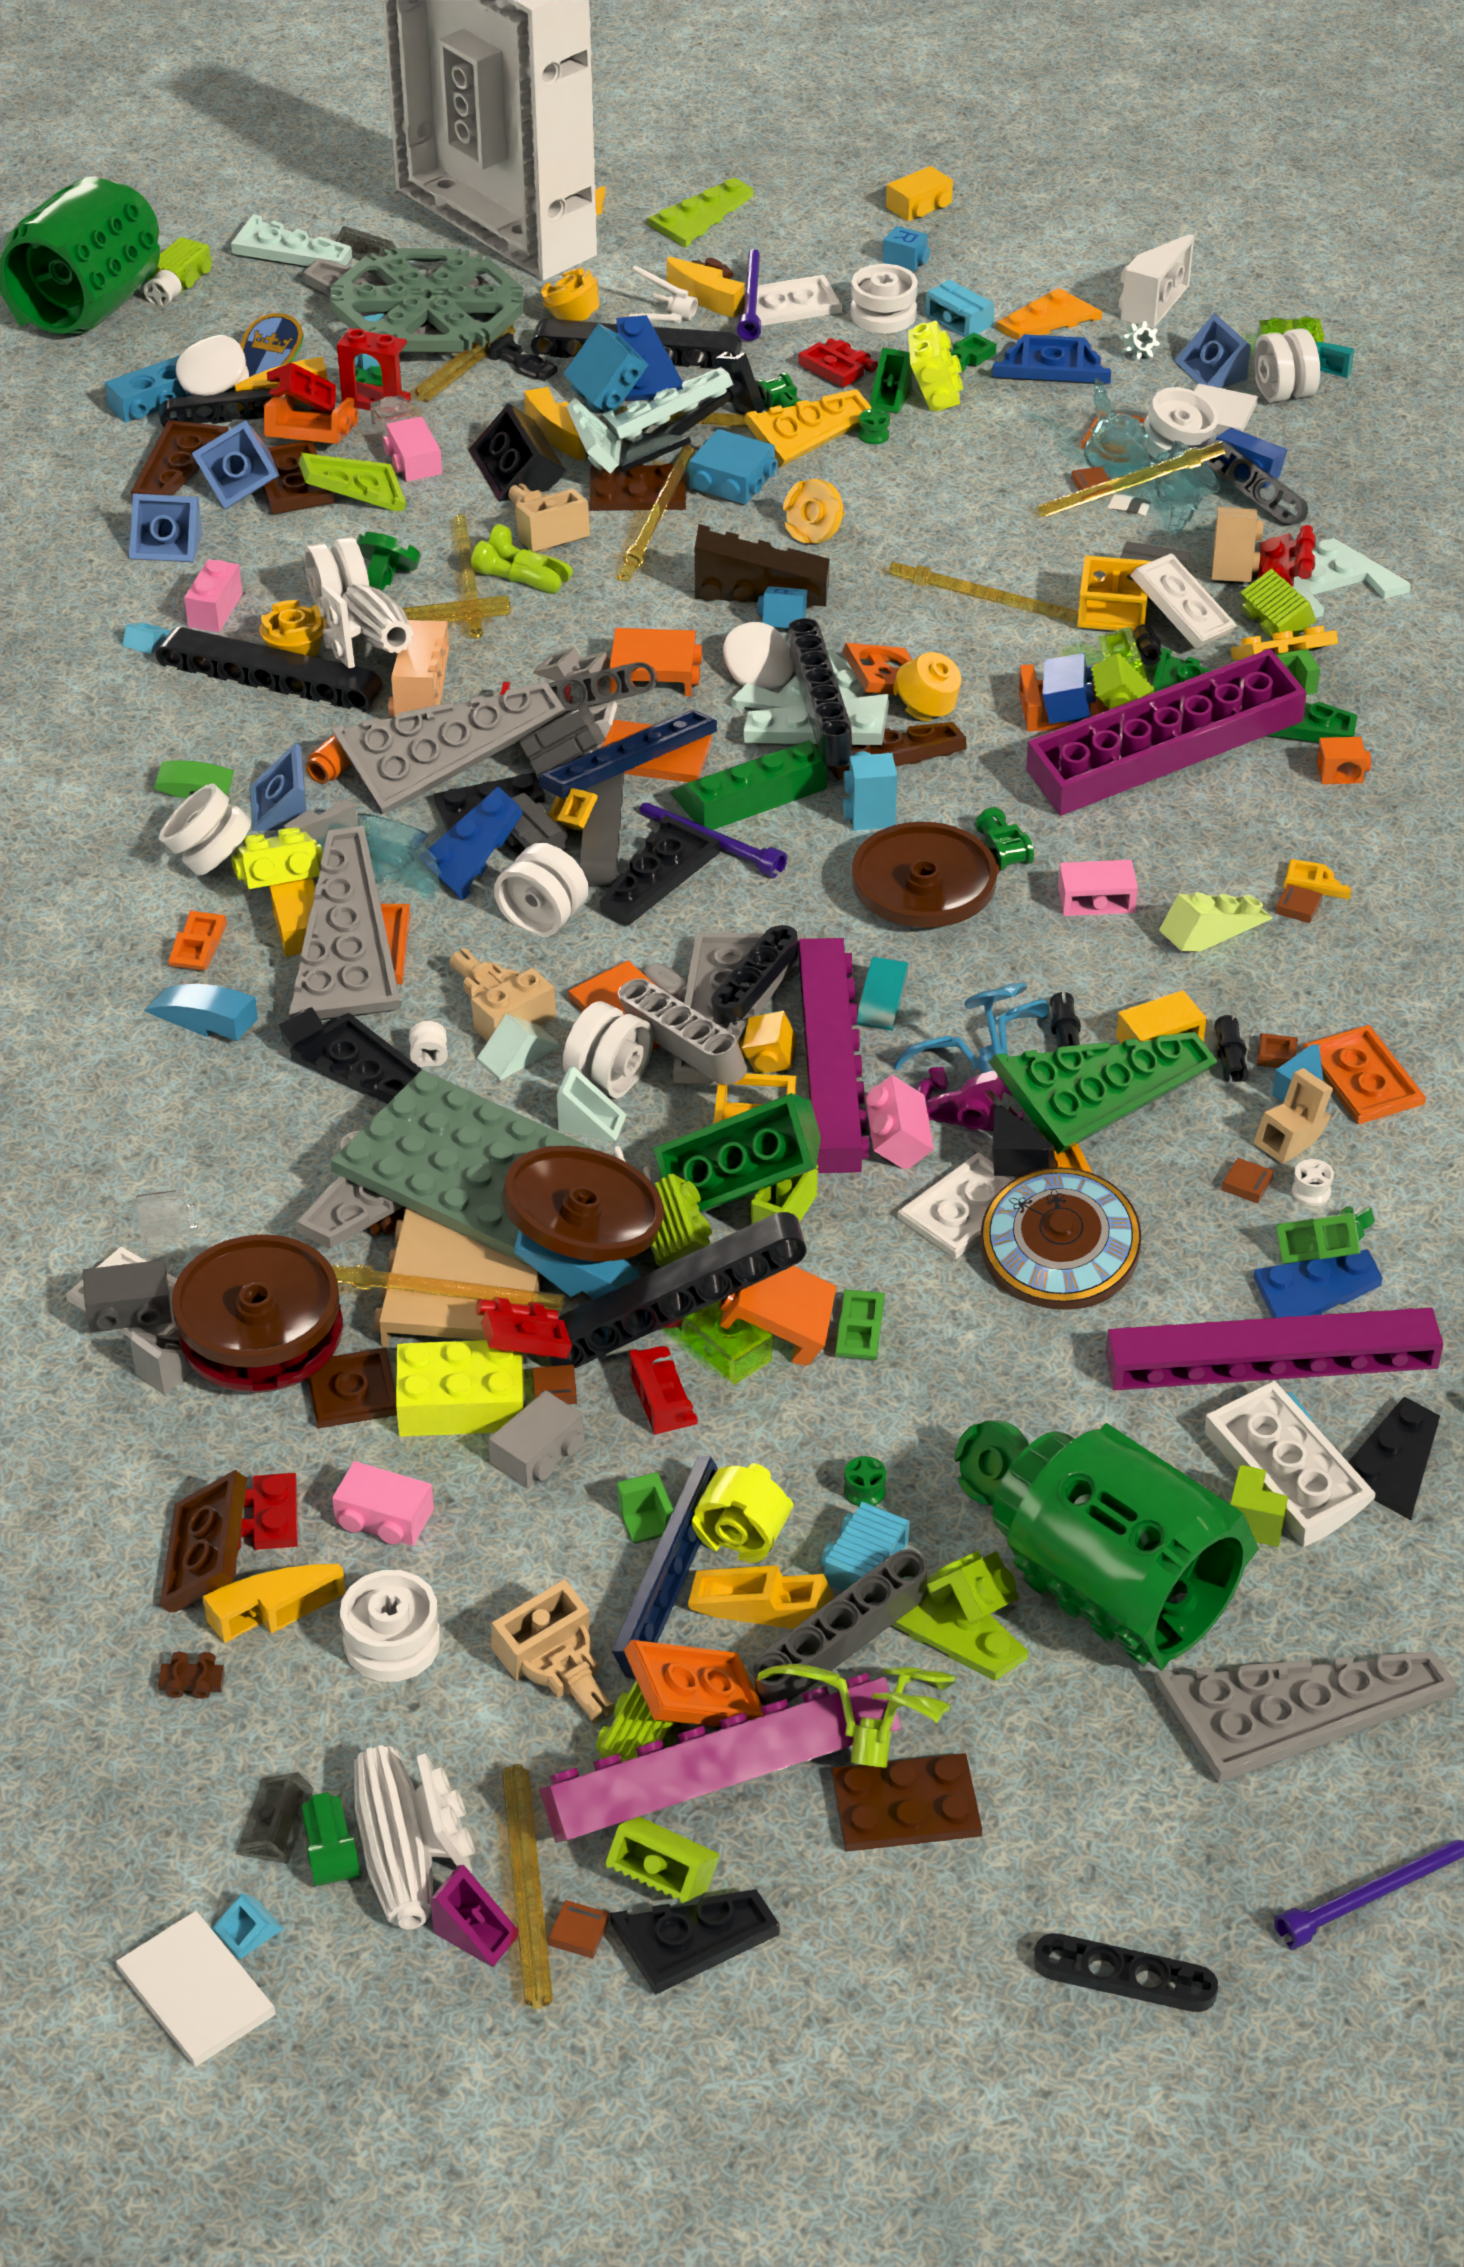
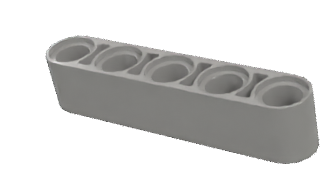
(685, 1031)

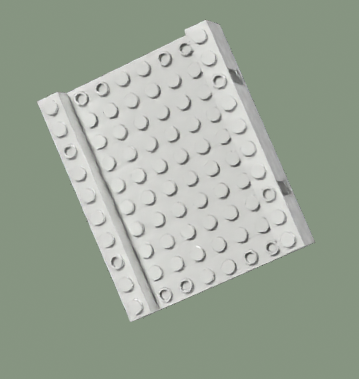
(497, 122)

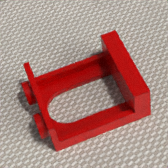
(386, 351)

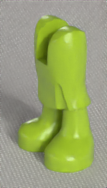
(504, 560)

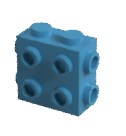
(605, 370)
(732, 466)

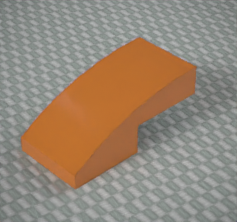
(198, 941)

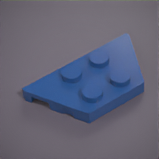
(1052, 359)

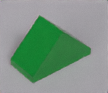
(892, 380)

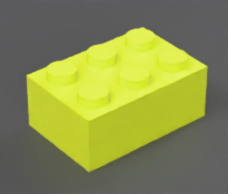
(457, 1388)

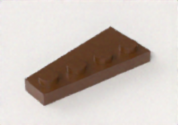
(172, 458)
(915, 745)

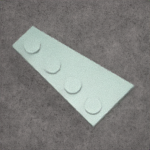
(277, 244)
(668, 402)
(793, 725)

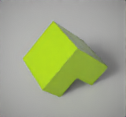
(1262, 1509)

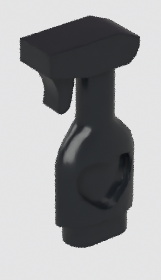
(526, 364)

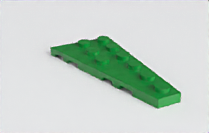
(1318, 721)
(1097, 1084)

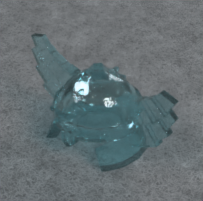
(1116, 439)
(1183, 487)
(400, 850)

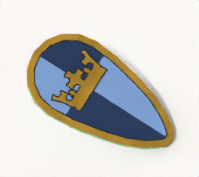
(271, 342)

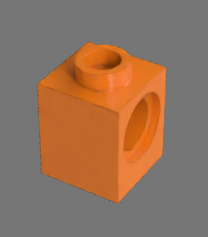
(1342, 760)

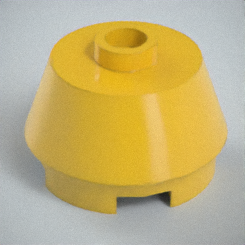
(572, 296)
(293, 628)
(928, 686)

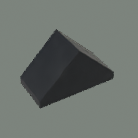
(1018, 1147)

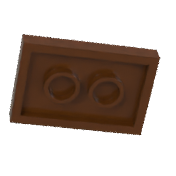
(633, 488)
(289, 489)
(204, 1542)
(906, 1802)

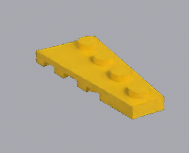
(807, 424)

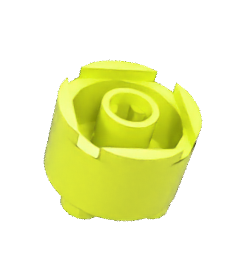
(742, 1512)

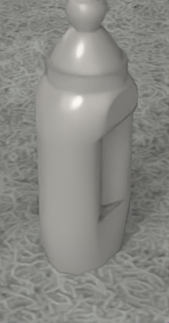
(667, 980)

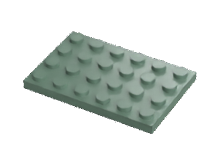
(446, 1157)

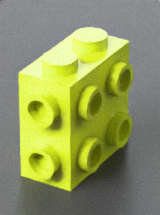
(935, 366)
(276, 859)

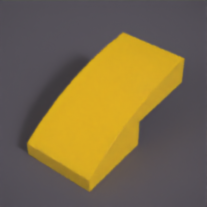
(574, 809)

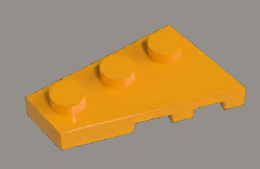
(1048, 313)

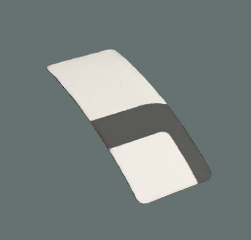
(1130, 504)

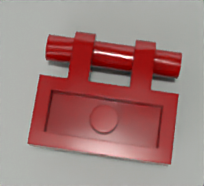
(837, 361)
(1280, 554)
(523, 1328)
(273, 1512)

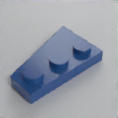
(660, 372)
(470, 842)
(1316, 1284)

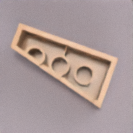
(420, 668)

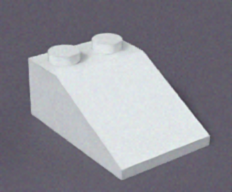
(1156, 281)

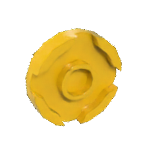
(813, 511)

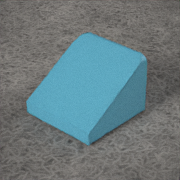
(144, 637)
(246, 1926)

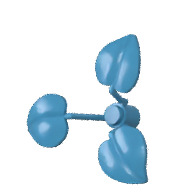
(1031, 1009)

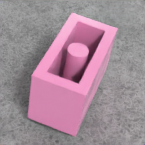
(412, 449)
(213, 595)
(1097, 887)
(899, 1122)
(383, 1504)

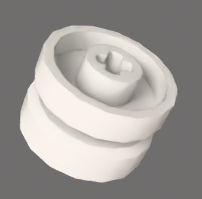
(884, 298)
(1286, 365)
(1181, 417)
(337, 568)
(205, 829)
(541, 889)
(609, 1048)
(390, 1625)

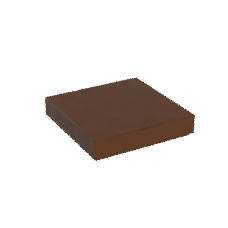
(353, 1389)

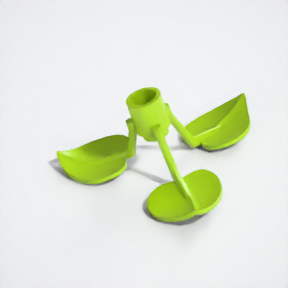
(873, 1734)

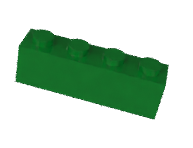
(754, 786)
(745, 1151)

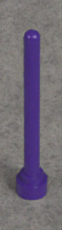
(749, 323)
(765, 859)
(1303, 1923)

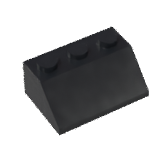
(516, 453)

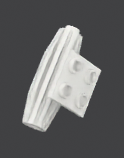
(366, 613)
(405, 1830)

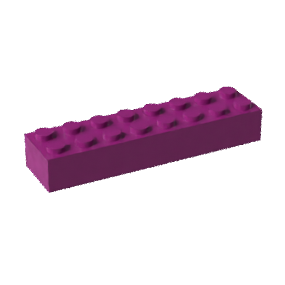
(1165, 731)

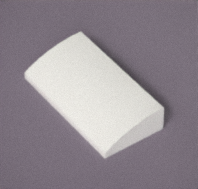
(1299, 1461)

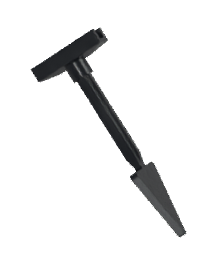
(743, 395)

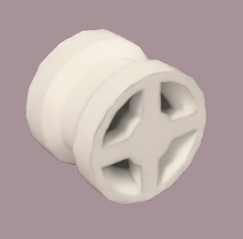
(162, 288)
(428, 1044)
(1312, 1182)

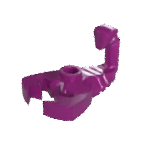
(970, 1105)

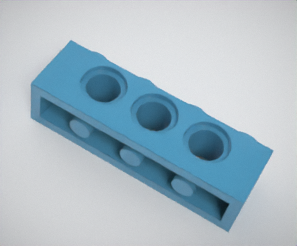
(144, 390)

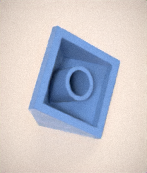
(1216, 355)
(236, 464)
(165, 527)
(279, 792)

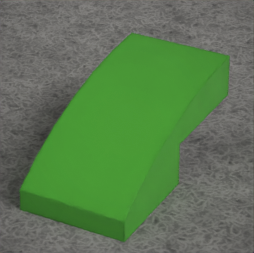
(183, 776)
(1318, 1238)
(860, 1324)

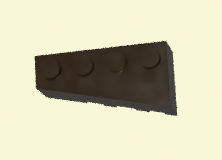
(744, 569)

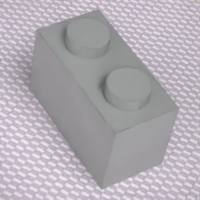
(537, 1439)

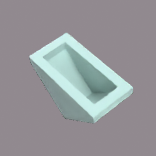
(515, 1046)
(586, 1109)

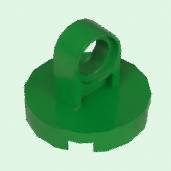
(386, 558)
(985, 1457)

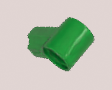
(330, 1848)

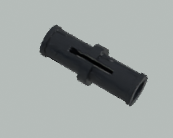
(1150, 644)
(1064, 1022)
(1231, 1048)

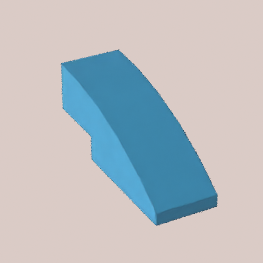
(206, 1009)
(575, 1274)

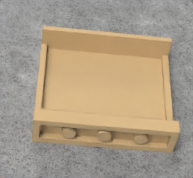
(442, 1253)

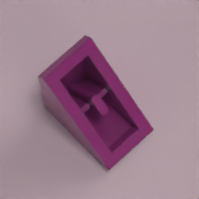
(471, 1918)

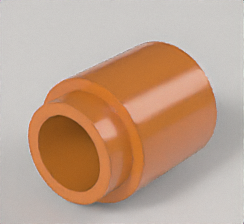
(327, 761)

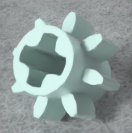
(1134, 346)

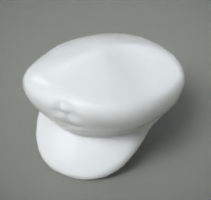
(211, 366)
(758, 656)

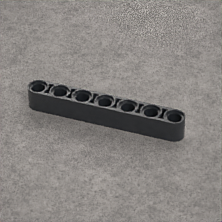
(679, 341)
(269, 668)
(820, 692)
(682, 1287)

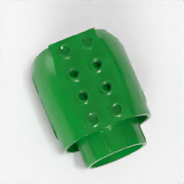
(79, 256)
(1120, 1537)

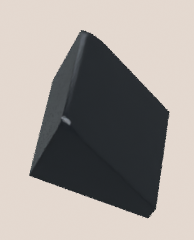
(300, 1026)

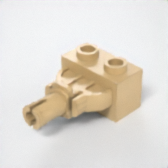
(550, 518)
(1235, 544)
(502, 992)
(553, 1647)

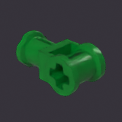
(778, 391)
(1005, 841)

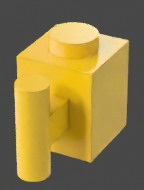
(769, 1042)

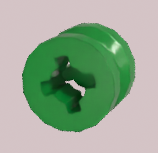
(874, 426)
(872, 1474)

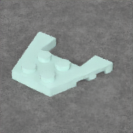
(1340, 566)
(760, 698)

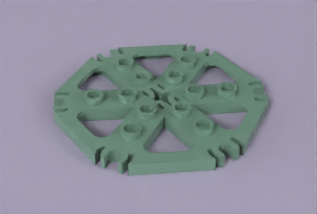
(439, 299)

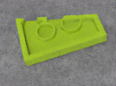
(354, 478)
(978, 1645)

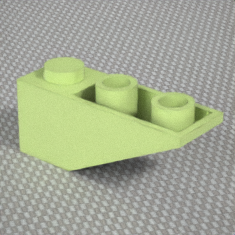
(1206, 920)

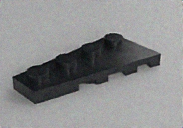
(662, 866)
(356, 1058)

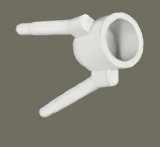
(679, 305)

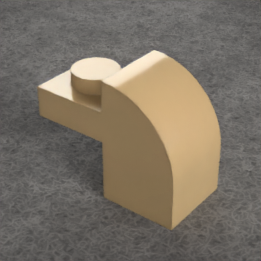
(1297, 1121)

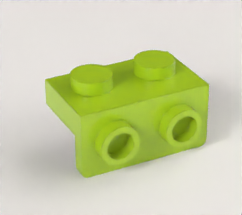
(979, 1584)

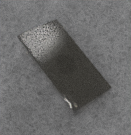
(363, 243)
(275, 1818)

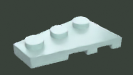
(596, 437)

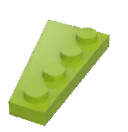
(696, 214)

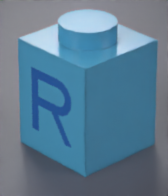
(906, 248)
(782, 606)

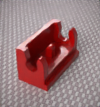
(304, 387)
(660, 1390)

